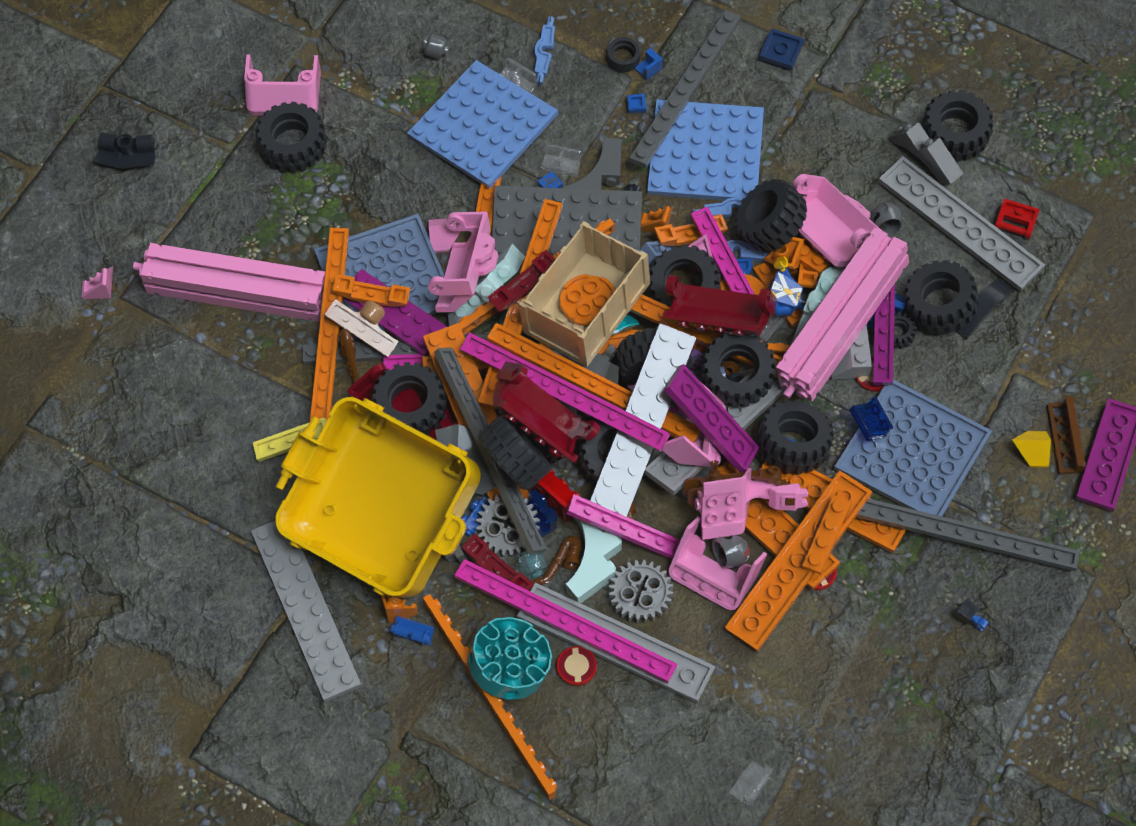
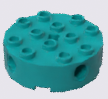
(509, 658)

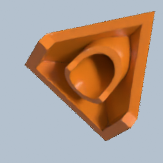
(656, 219)
(791, 251)
(396, 607)

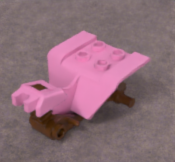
(726, 498)

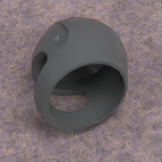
(888, 215)
(735, 549)

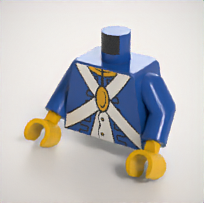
(785, 290)

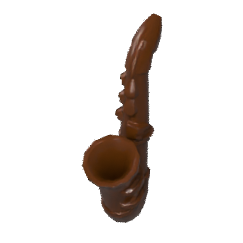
(348, 351)
(569, 552)

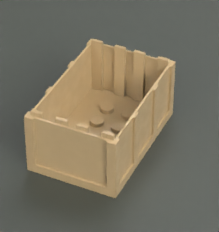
(594, 255)

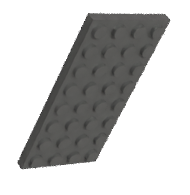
(519, 208)

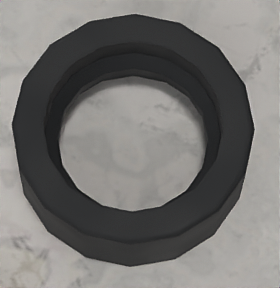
(623, 43)

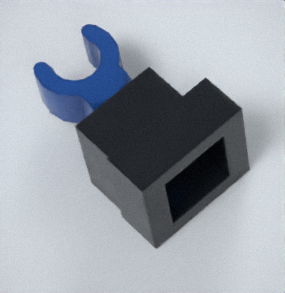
(967, 613)

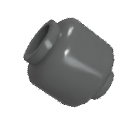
(435, 46)

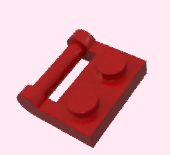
(1017, 213)

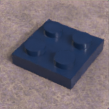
(781, 49)

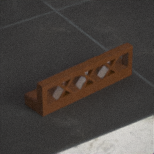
(1073, 433)

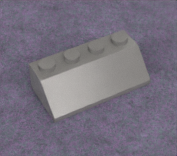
(856, 360)

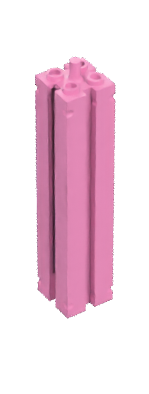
(232, 282)
(842, 315)

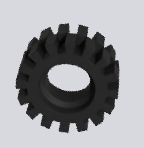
(909, 326)

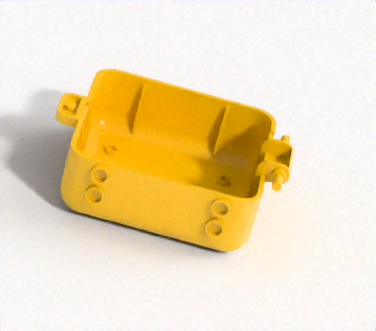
(376, 496)

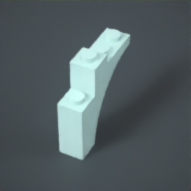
(507, 266)
(815, 298)
(595, 567)

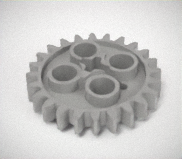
(500, 540)
(624, 585)

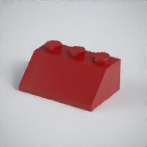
(556, 494)

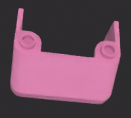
(263, 95)
(690, 453)
(707, 576)

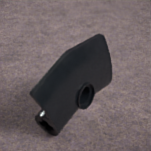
(115, 153)

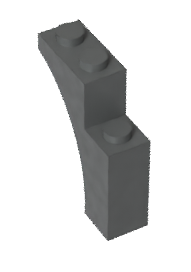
(930, 152)
(606, 170)

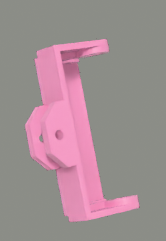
(833, 220)
(466, 261)

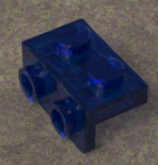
(871, 419)
(547, 516)

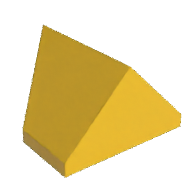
(1034, 448)

